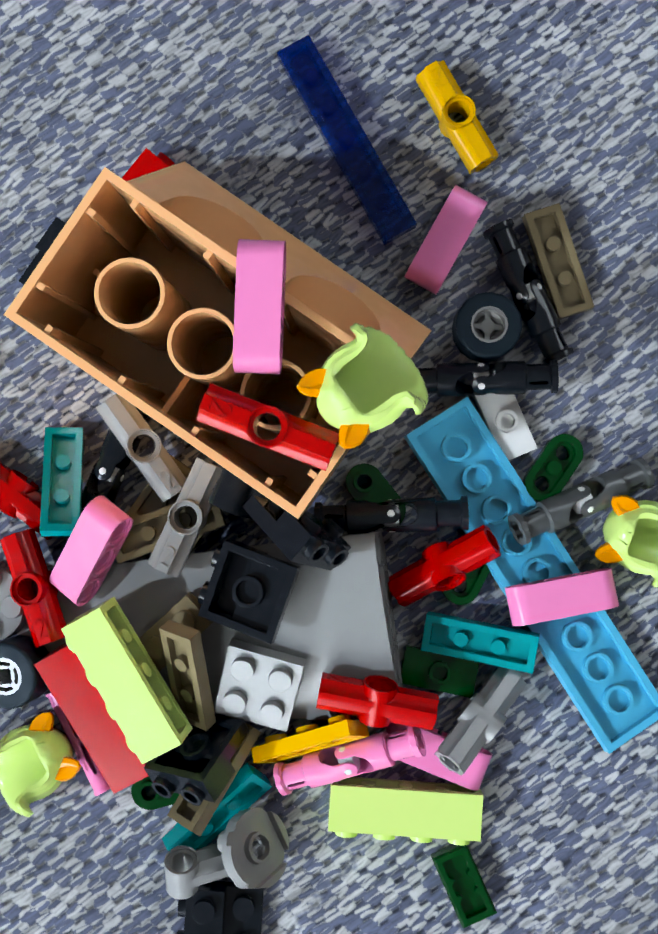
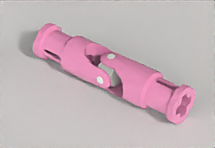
(343, 761)

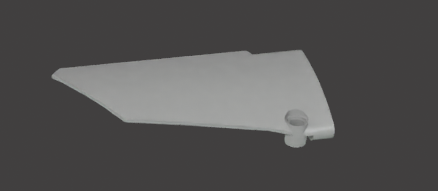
(333, 618)

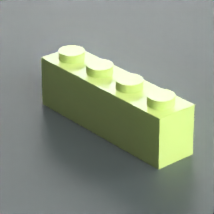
(127, 680)
(405, 809)

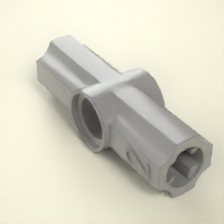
(126, 425)
(176, 540)
(480, 719)

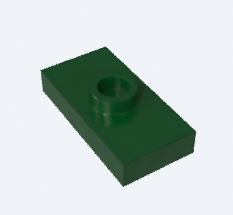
(438, 672)
(463, 884)

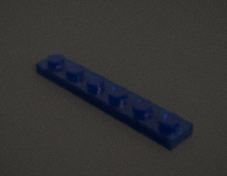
(346, 140)

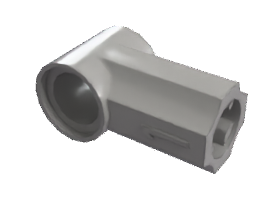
(190, 868)

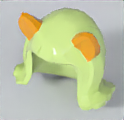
(365, 385)
(631, 536)
(34, 763)

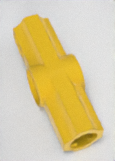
(445, 98)

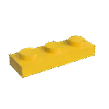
(309, 740)

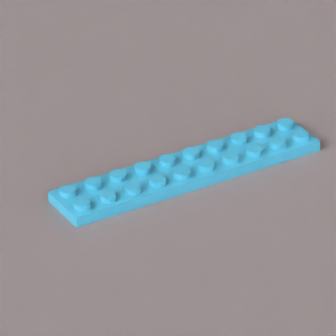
(580, 649)

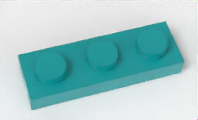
(61, 480)
(480, 642)
(242, 793)

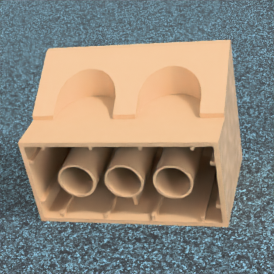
(148, 304)

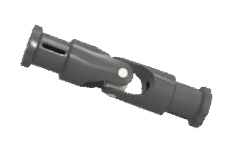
(580, 501)

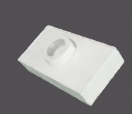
(506, 423)

